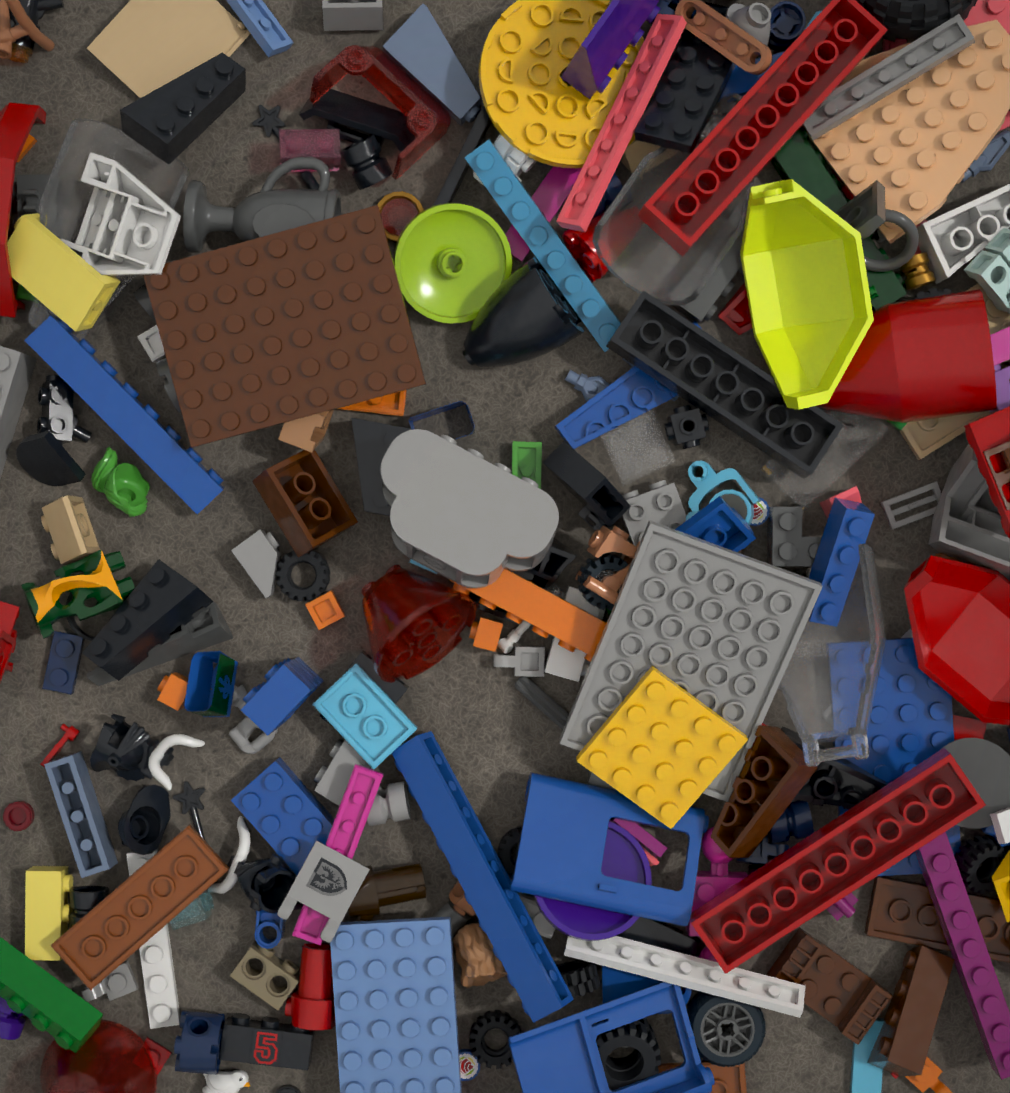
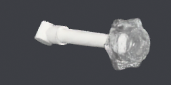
(506, 644)

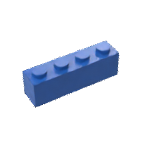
(838, 558)

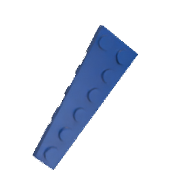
(614, 406)

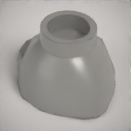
(752, 19)

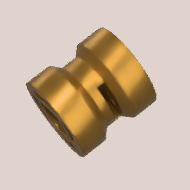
(917, 271)

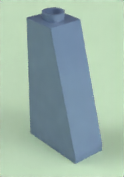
(431, 62)

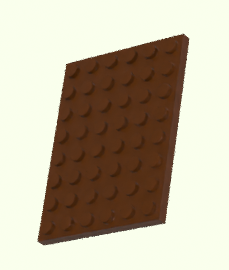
(284, 326)

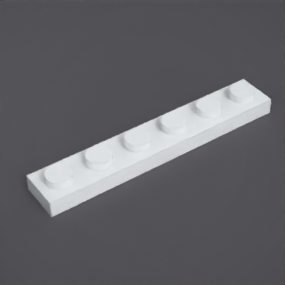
(157, 967)

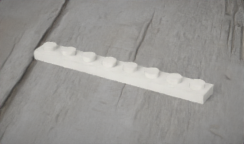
(691, 973)

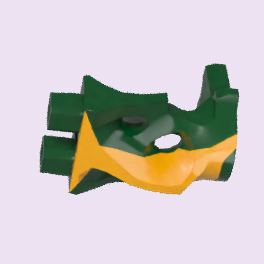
(95, 583)

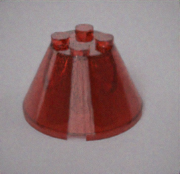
(412, 622)
(107, 1063)

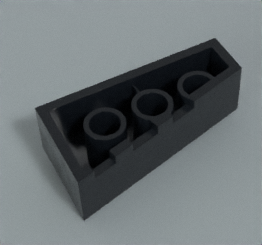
(184, 107)
(145, 619)

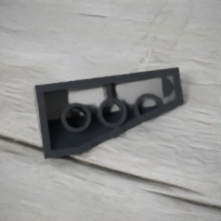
(836, 781)

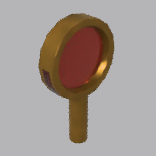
(397, 211)

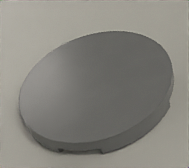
(989, 773)

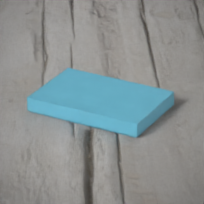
(365, 716)

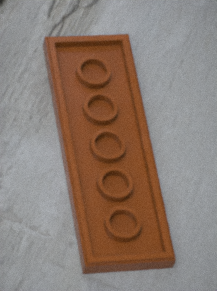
(140, 907)

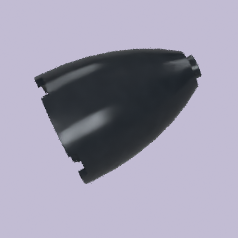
(521, 320)

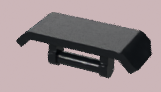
(361, 115)

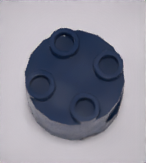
(199, 1042)

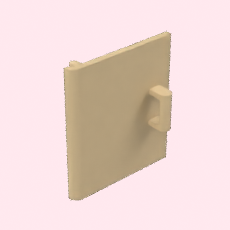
(165, 39)

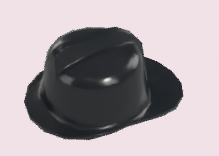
(146, 820)

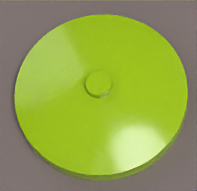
(451, 261)

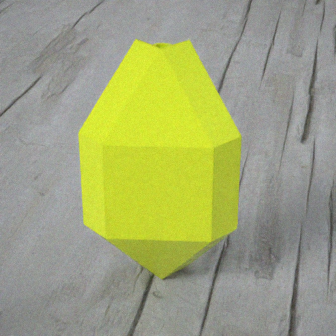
(803, 290)

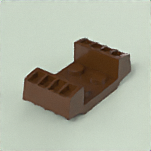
(832, 985)

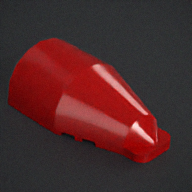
(922, 362)

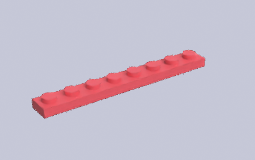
(621, 122)

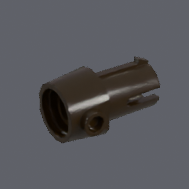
(387, 888)

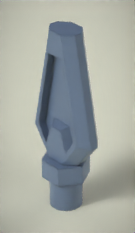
(989, 156)
(587, 385)

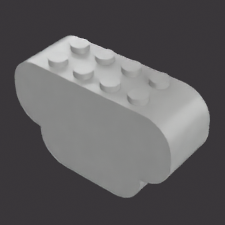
(463, 511)

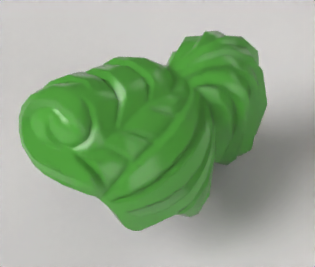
(121, 484)

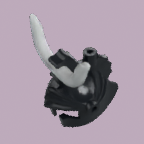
(134, 754)
(261, 880)

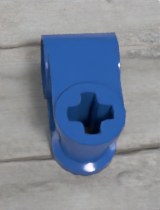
(268, 919)

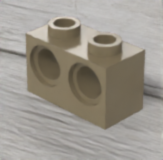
(261, 981)

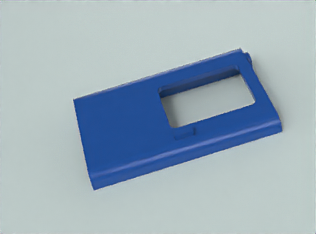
(566, 843)
(567, 1059)

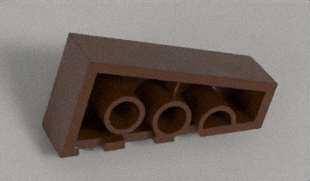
(761, 793)
(912, 1013)

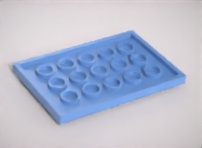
(396, 1006)

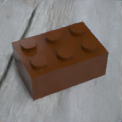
(304, 501)

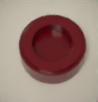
(18, 815)

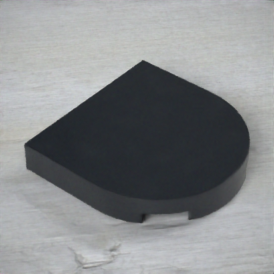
(48, 460)

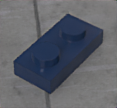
(63, 662)

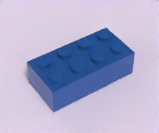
(281, 695)
(285, 813)

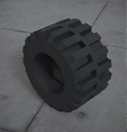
(639, 1064)

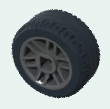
(725, 1044)

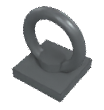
(867, 213)

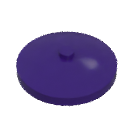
(621, 860)

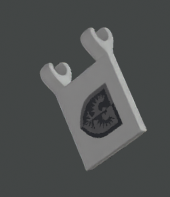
(326, 885)

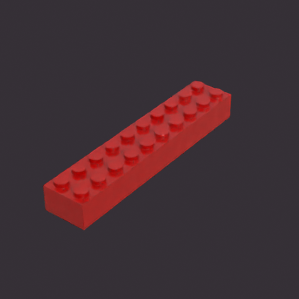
(761, 123)
(836, 860)

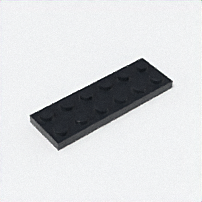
(686, 94)

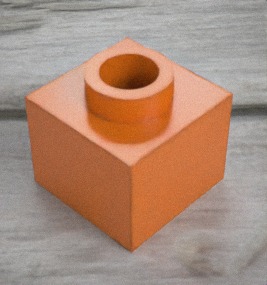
(486, 633)
(173, 690)

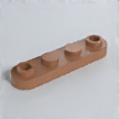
(725, 36)

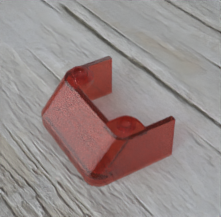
(424, 114)

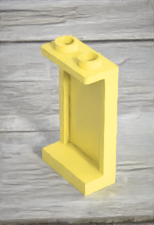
(57, 274)

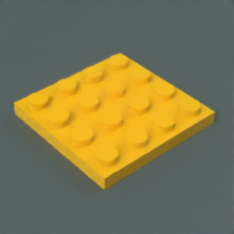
(661, 747)

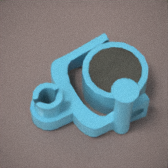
(710, 480)

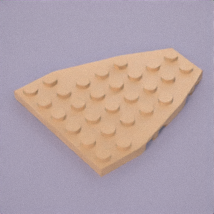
(927, 130)

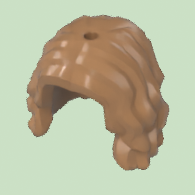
(476, 957)

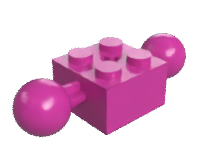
(712, 882)

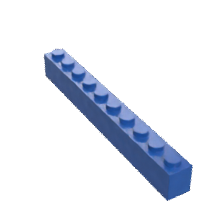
(482, 876)

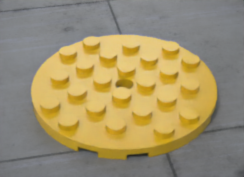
(524, 84)

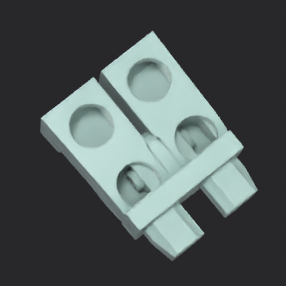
(993, 270)

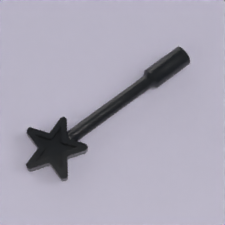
(272, 123)
(191, 802)

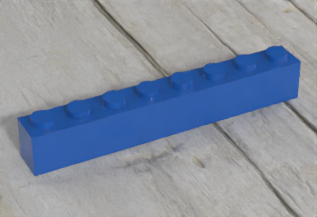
(125, 413)

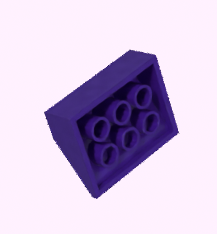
(606, 44)

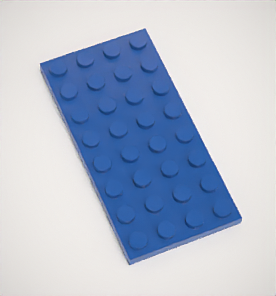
(906, 726)

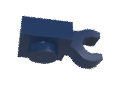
(764, 850)

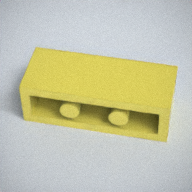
(46, 910)

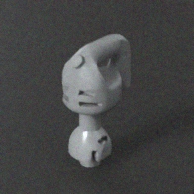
(245, 727)

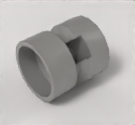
(390, 803)

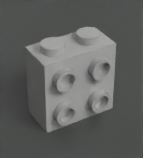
(658, 505)

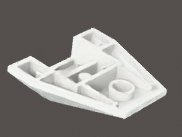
(124, 224)

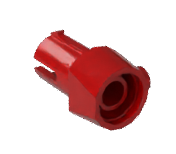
(314, 1001)

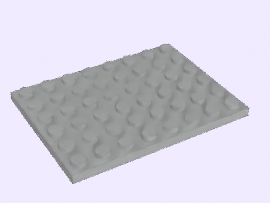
(708, 624)

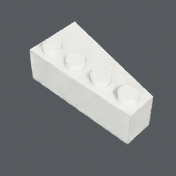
(963, 232)

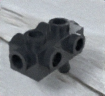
(57, 411)

